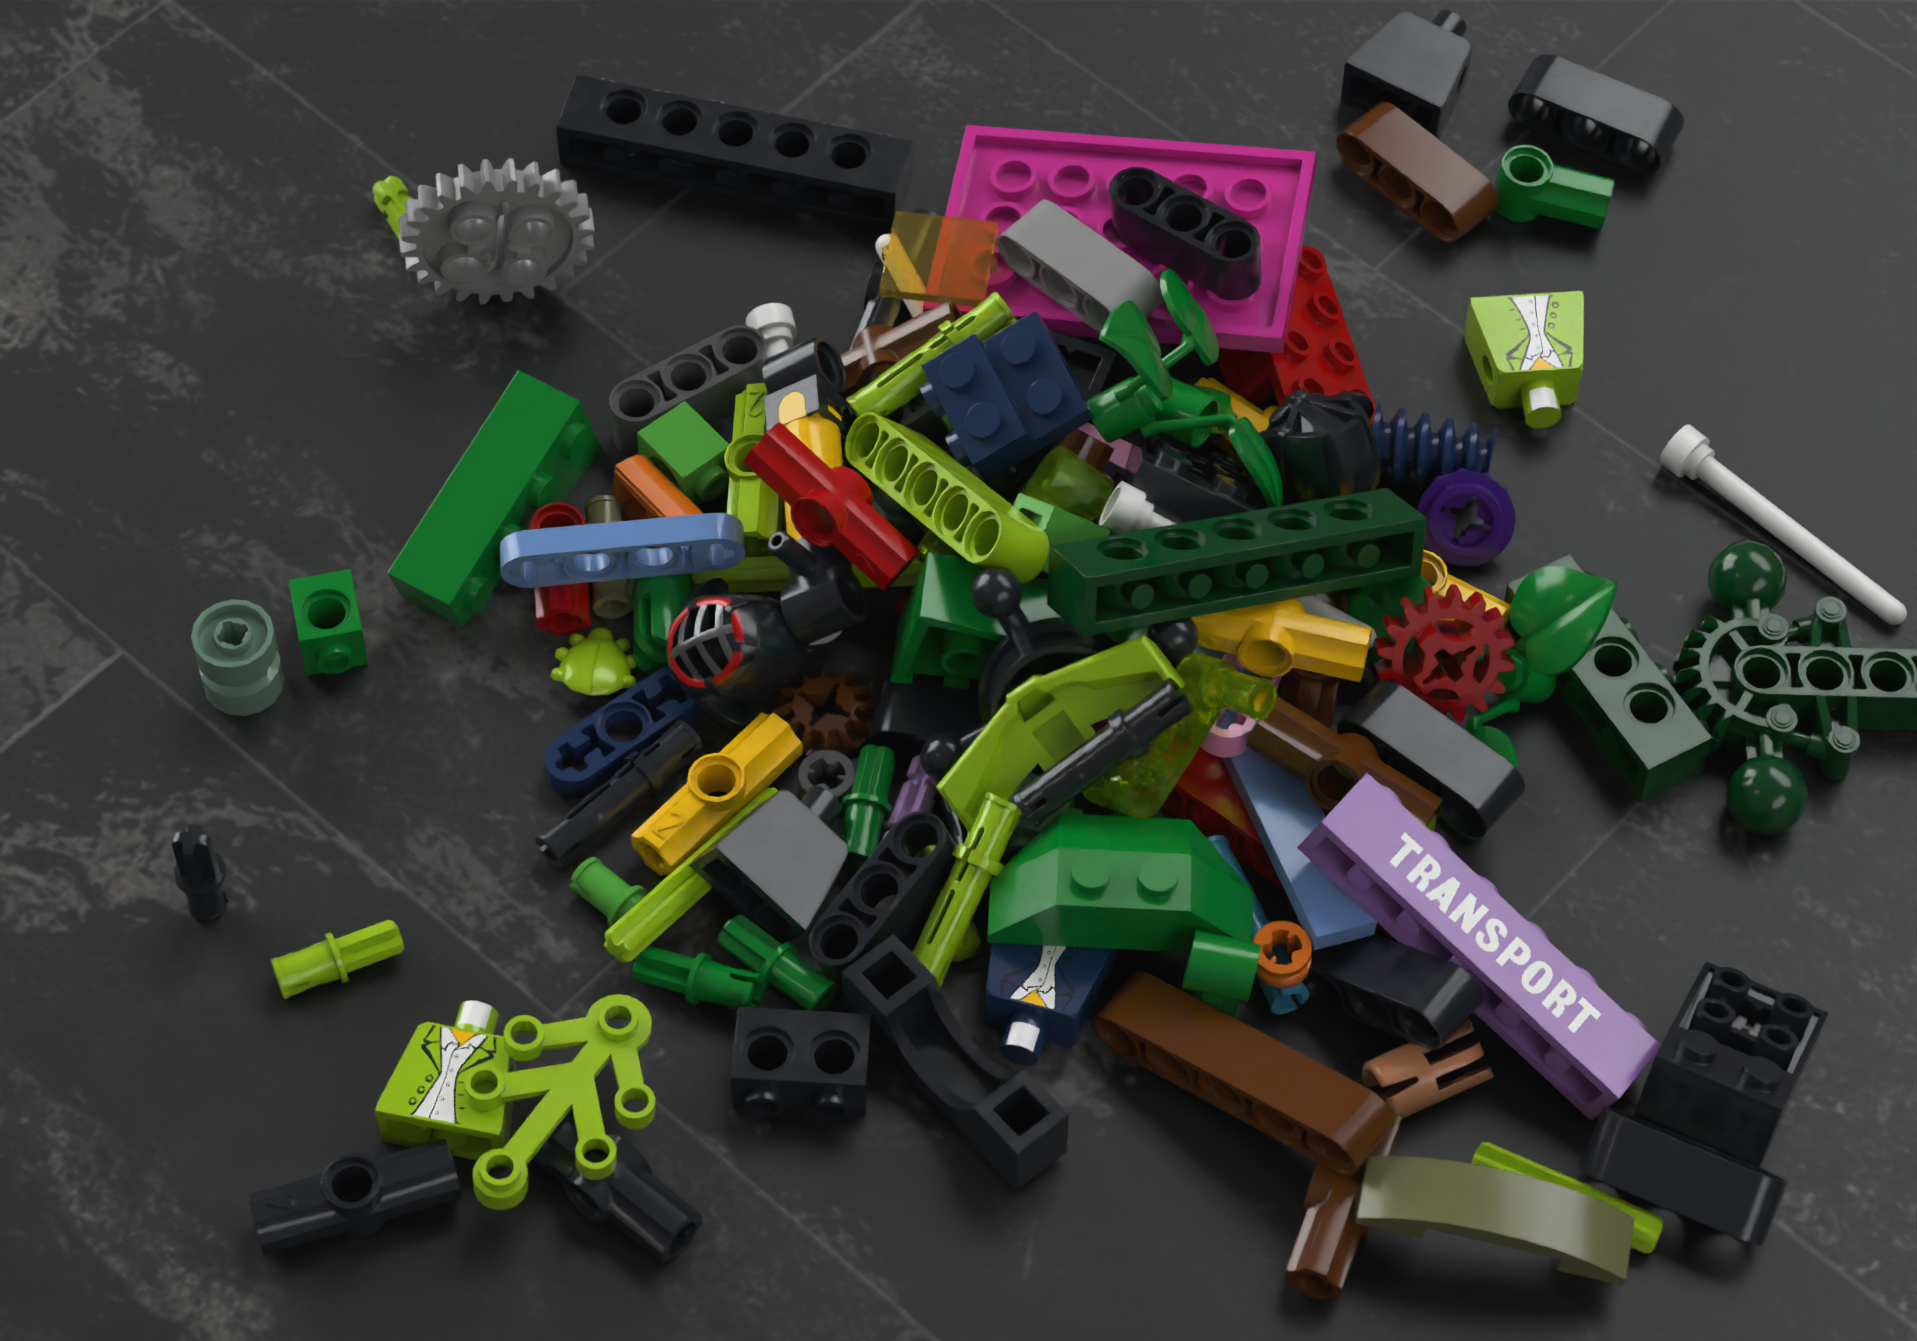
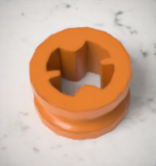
(1295, 938)

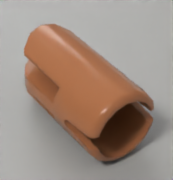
(1417, 1076)

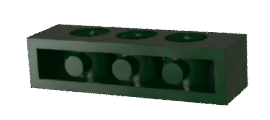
(1608, 707)

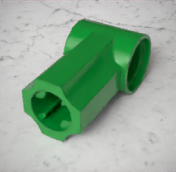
(1534, 187)
(1195, 401)
(1220, 970)

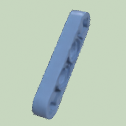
(687, 543)

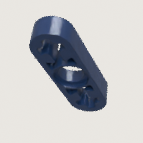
(633, 705)

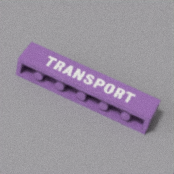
(1442, 907)

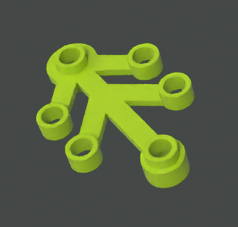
(565, 1088)

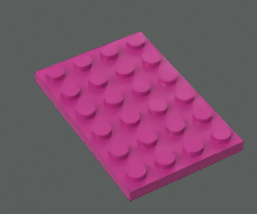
(1012, 170)

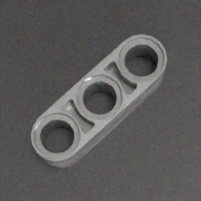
(1076, 265)

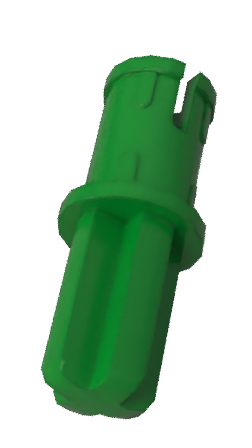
(867, 804)
(777, 964)
(699, 978)

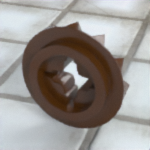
(837, 733)

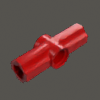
(831, 506)

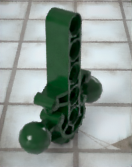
(1723, 658)

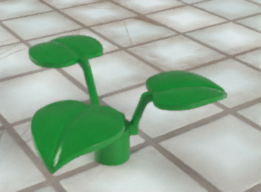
(1137, 399)
(1552, 611)

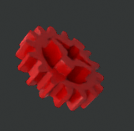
(1461, 637)

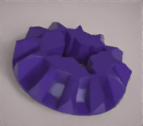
(1478, 542)

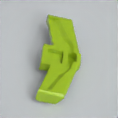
(1050, 719)

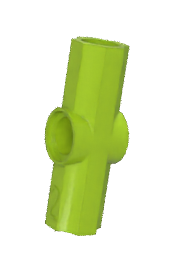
(748, 494)

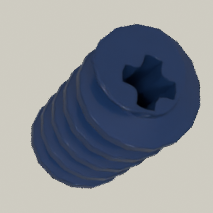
(1429, 452)

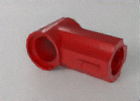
(561, 607)

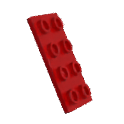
(1316, 346)

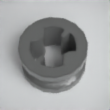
(832, 766)

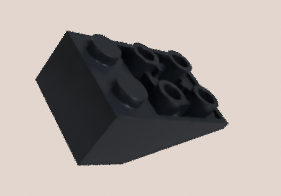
(1184, 483)
(1731, 1063)

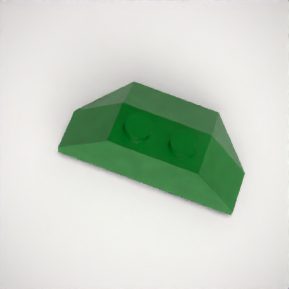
(1118, 887)

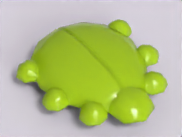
(595, 663)

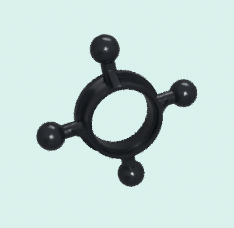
(997, 595)

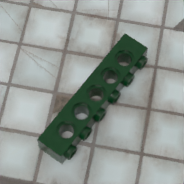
(1234, 561)

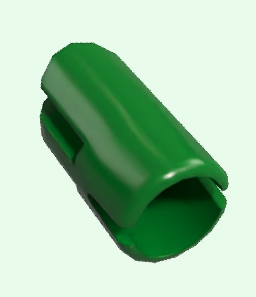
(654, 607)

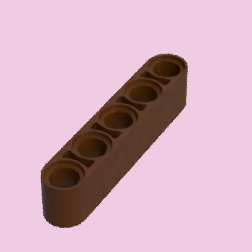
(1244, 1072)

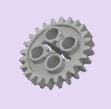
(455, 227)

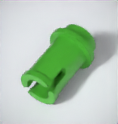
(605, 889)

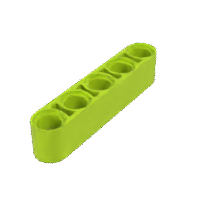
(946, 497)

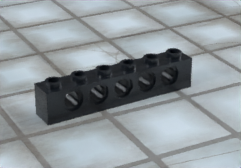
(735, 152)

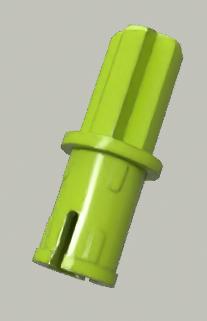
(336, 957)

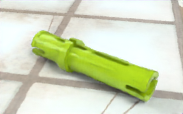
(903, 380)
(968, 879)

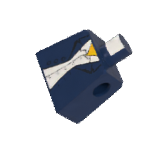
(1043, 995)

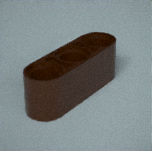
(1417, 172)

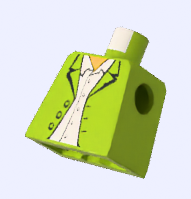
(1528, 351)
(427, 1087)

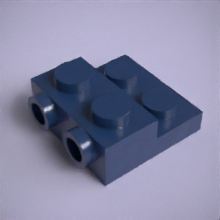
(1005, 395)

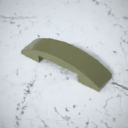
(1499, 1209)

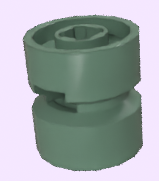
(238, 657)

